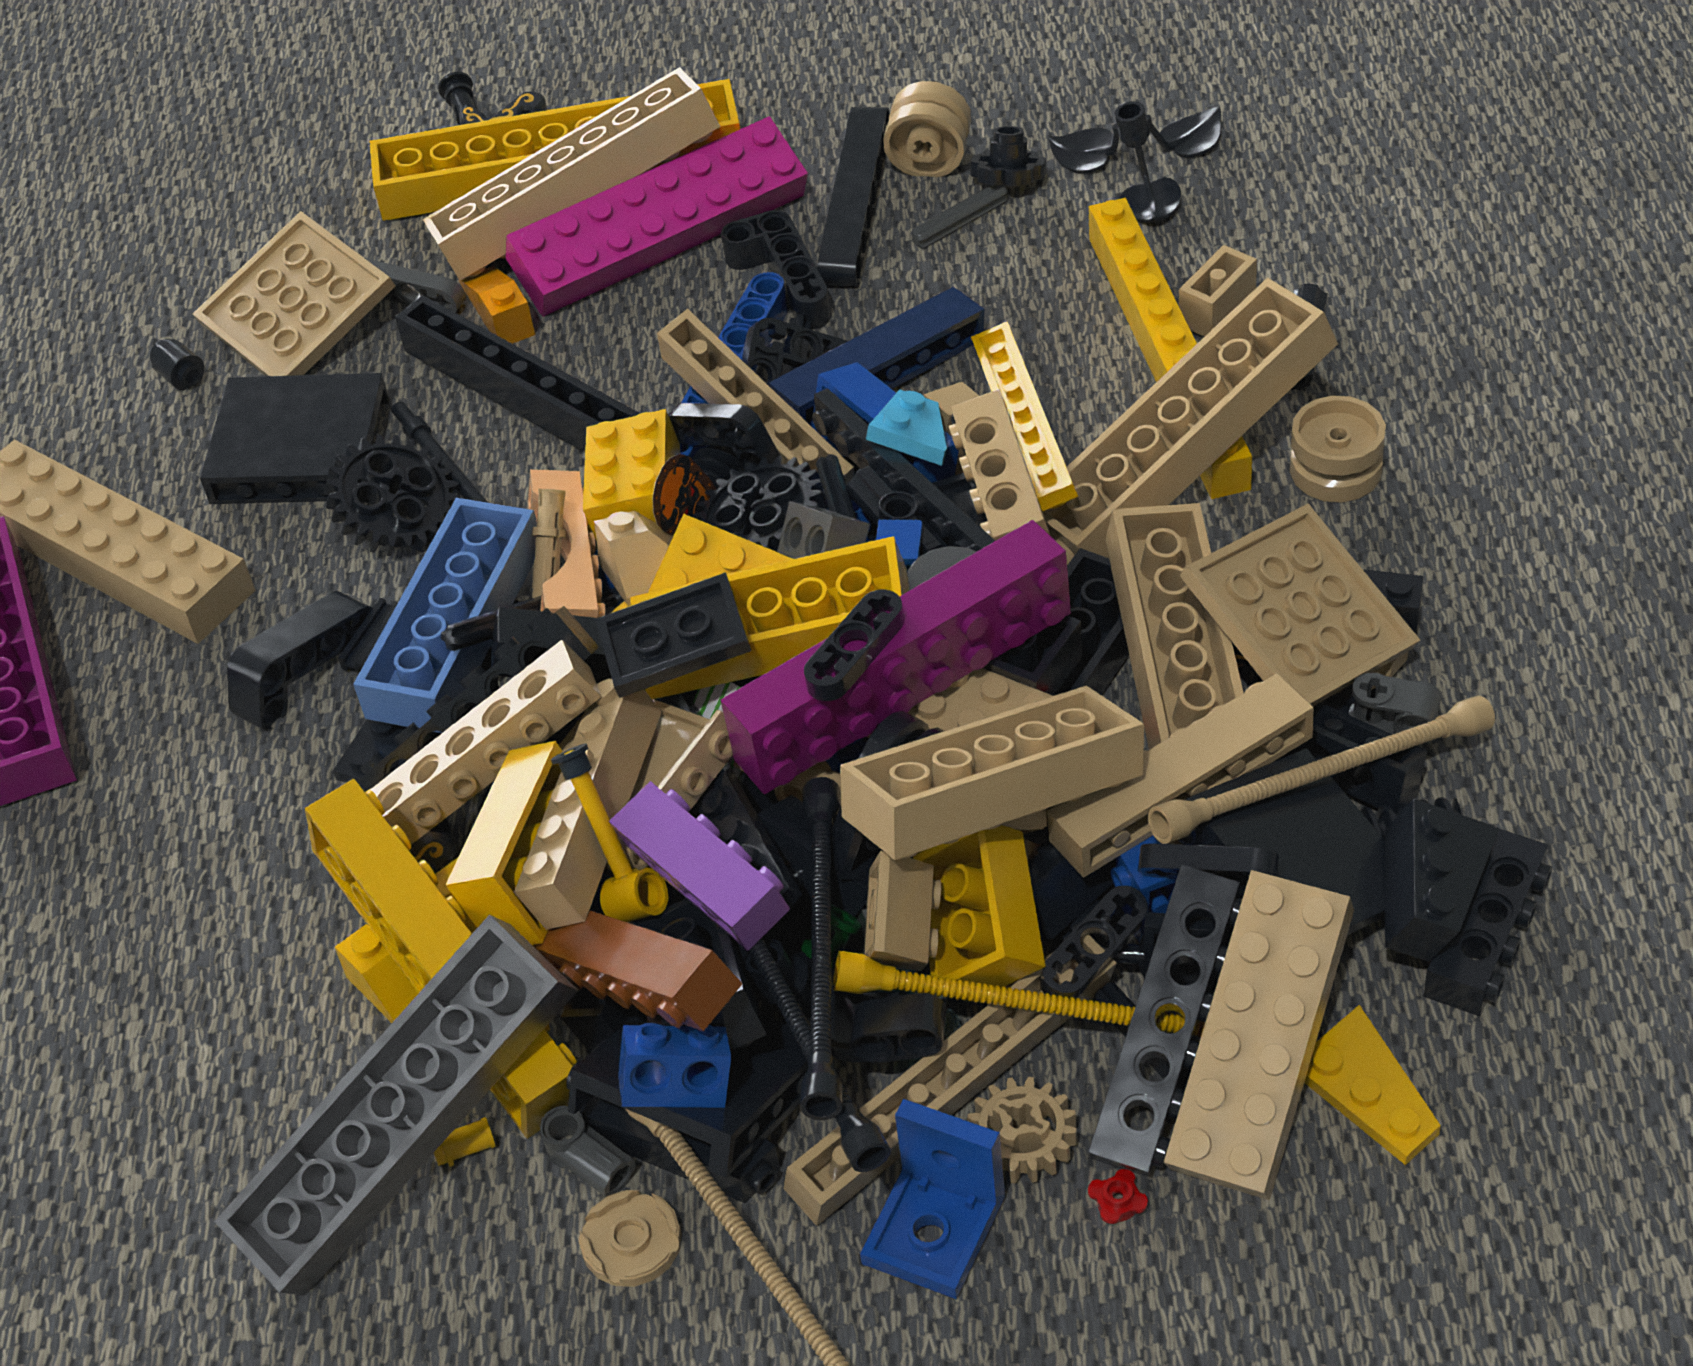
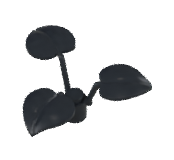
(1155, 200)

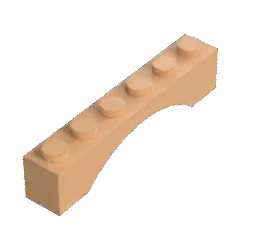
(577, 581)

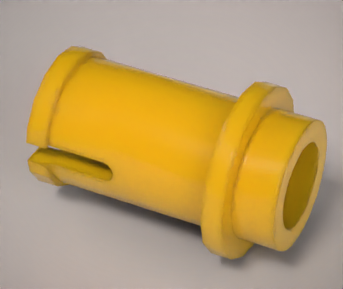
(465, 1141)

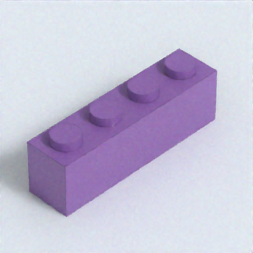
(700, 864)

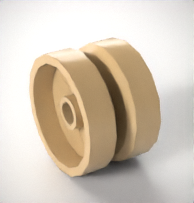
(927, 129)
(1337, 448)

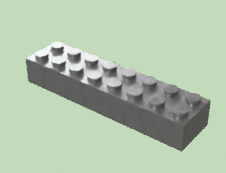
(395, 1107)

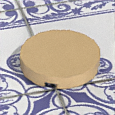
(636, 1252)

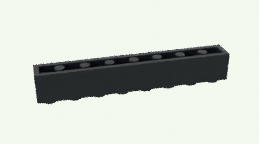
(505, 372)

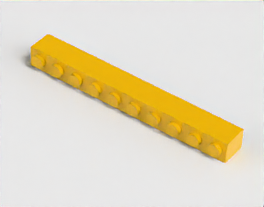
(1156, 320)

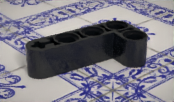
(775, 241)
(287, 651)

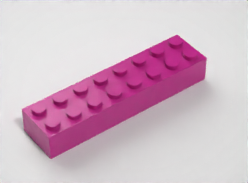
(654, 216)

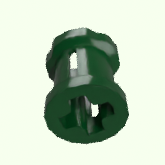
(844, 926)

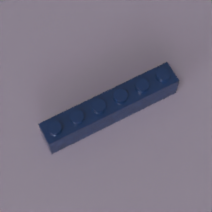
(892, 349)

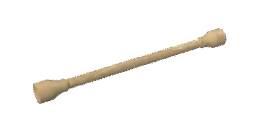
(1180, 817)
(748, 1243)

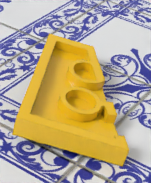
(1370, 1088)

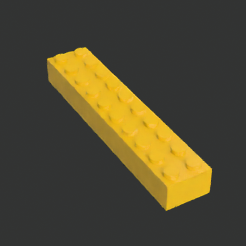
(438, 166)

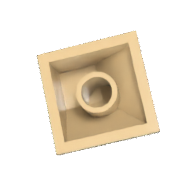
(630, 551)

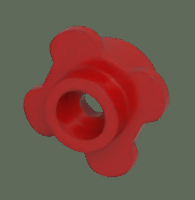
(1121, 1209)

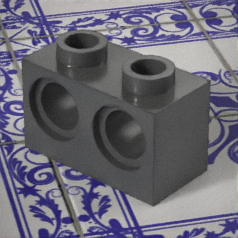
(818, 530)

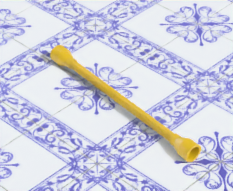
(862, 974)

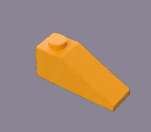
(500, 304)

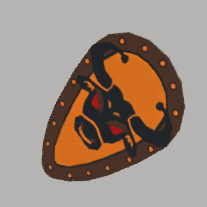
(678, 491)

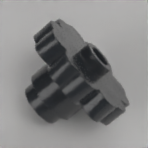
(1008, 160)

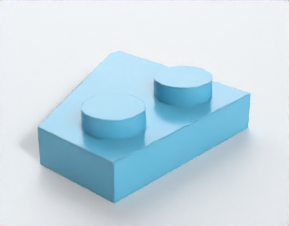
(910, 426)

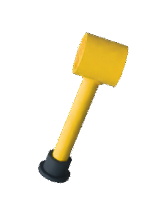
(631, 892)

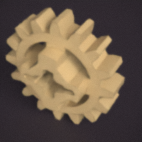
(1024, 1133)

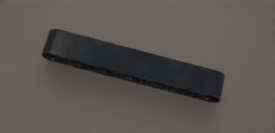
(852, 197)

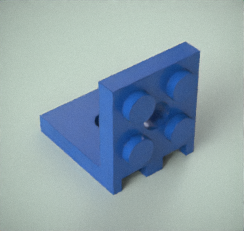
(946, 1181)

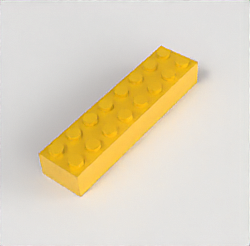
(421, 929)

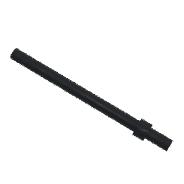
(418, 429)

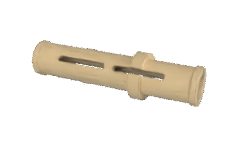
(548, 537)

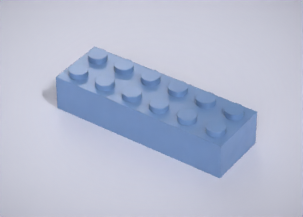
(466, 572)

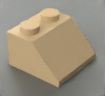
(900, 912)

